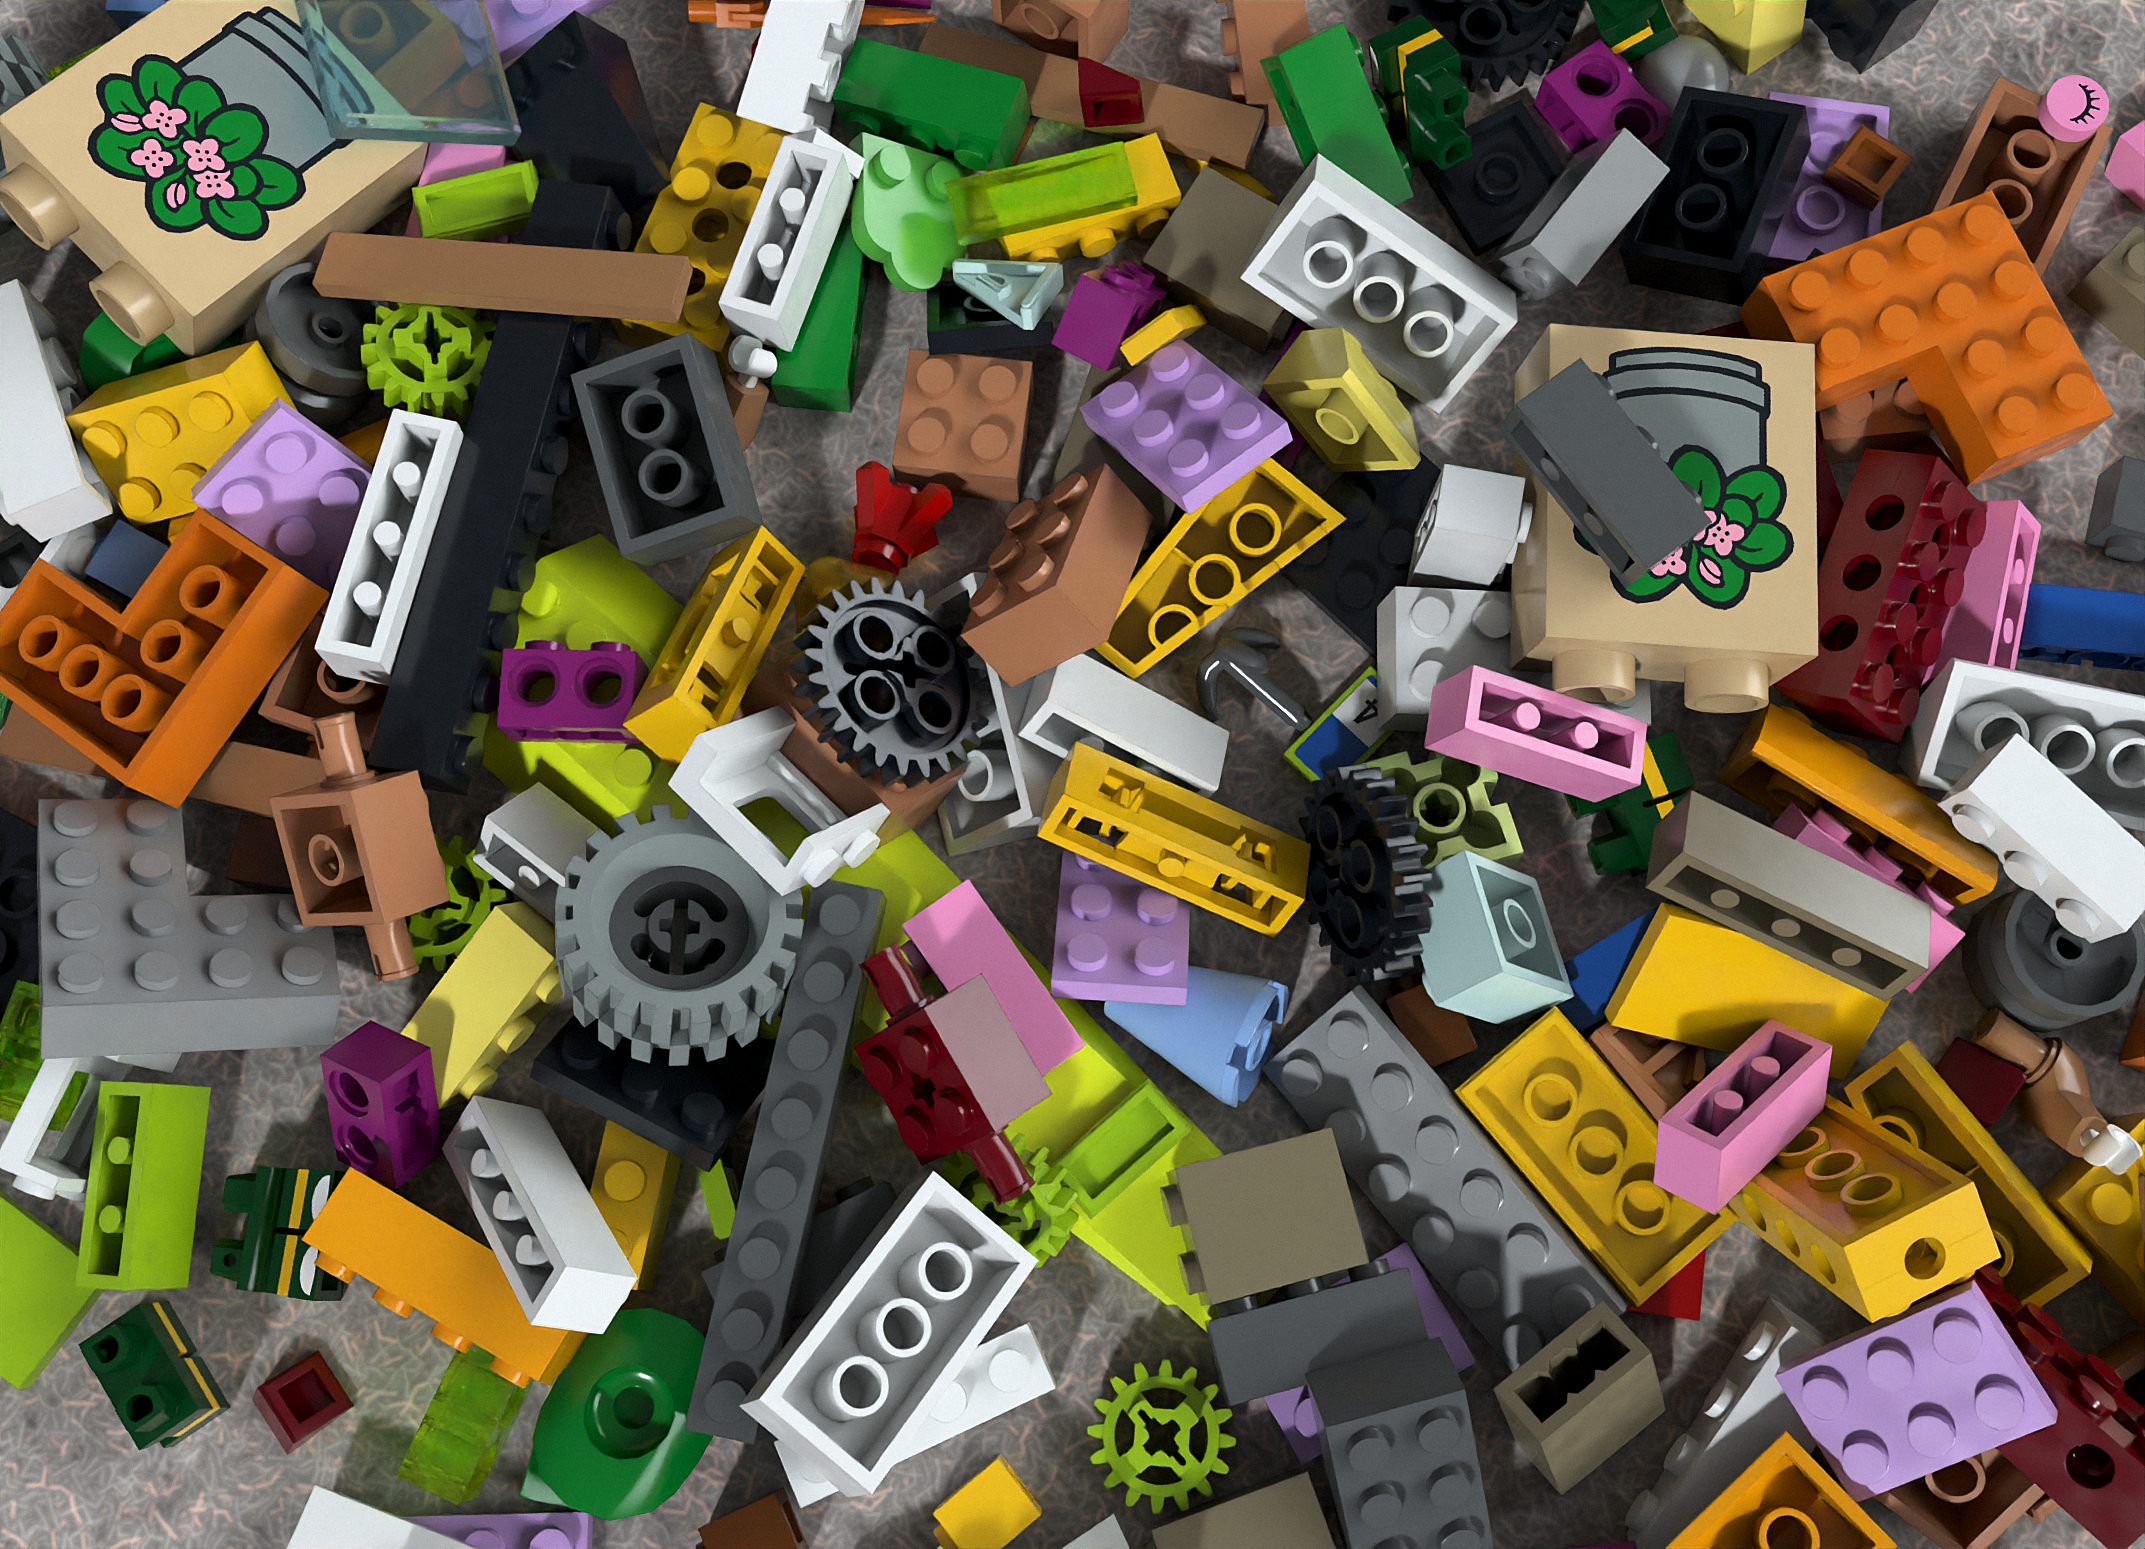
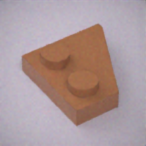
(1650, 1066)

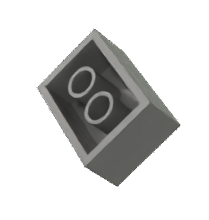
(667, 451)
(1401, 1451)

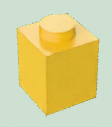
(986, 1510)

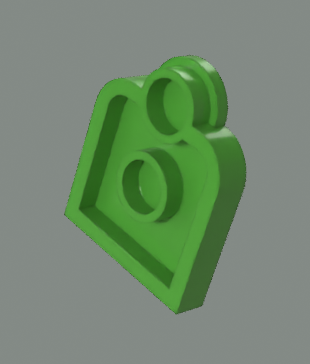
(903, 212)

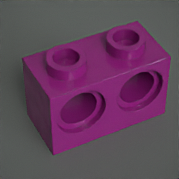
(1620, 101)
(1106, 311)
(570, 709)
(382, 1103)

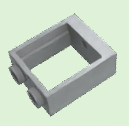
(1578, 217)

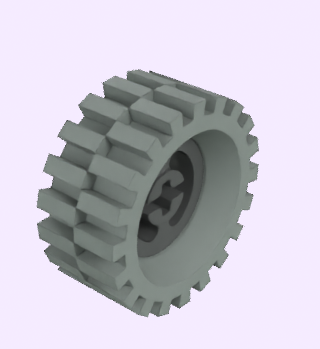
(607, 930)

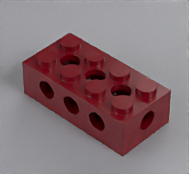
(1892, 548)
(2097, 1446)

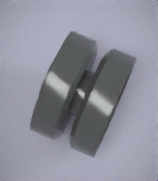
(314, 344)
(2043, 973)

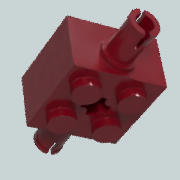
(951, 1071)

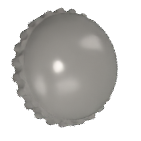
(1682, 63)

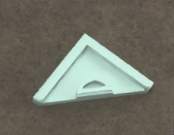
(1011, 288)

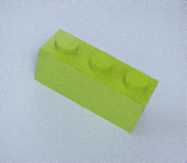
(143, 1186)

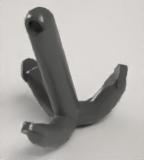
(1250, 669)

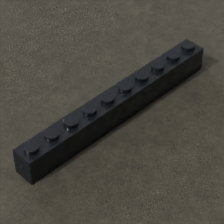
(494, 514)

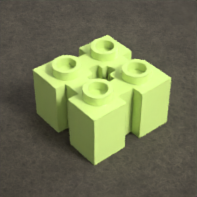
(1455, 791)

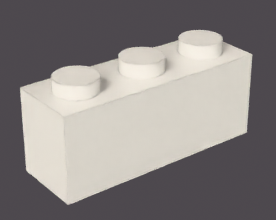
(787, 243)
(1469, 530)
(1125, 720)
(2051, 839)

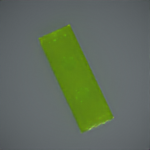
(1041, 193)

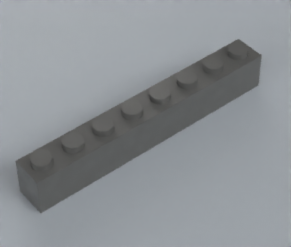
(787, 1157)

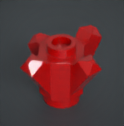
(894, 519)

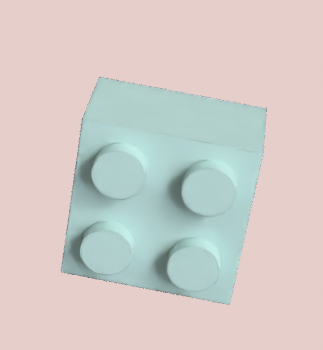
(1490, 943)

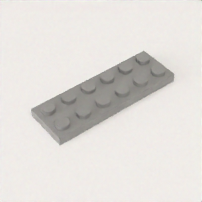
(1440, 1179)

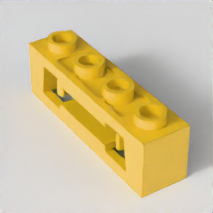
(715, 645)
(1176, 839)

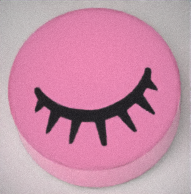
(2073, 108)

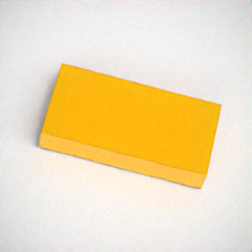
(1161, 332)

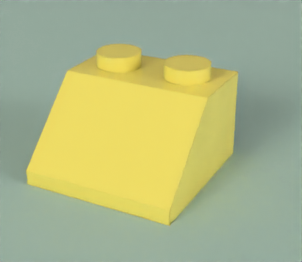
(1343, 404)

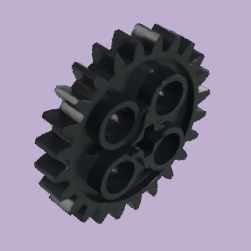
(1516, 34)
(890, 682)
(1365, 873)

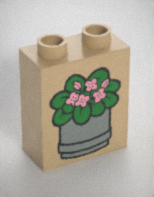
(194, 167)
(1737, 598)

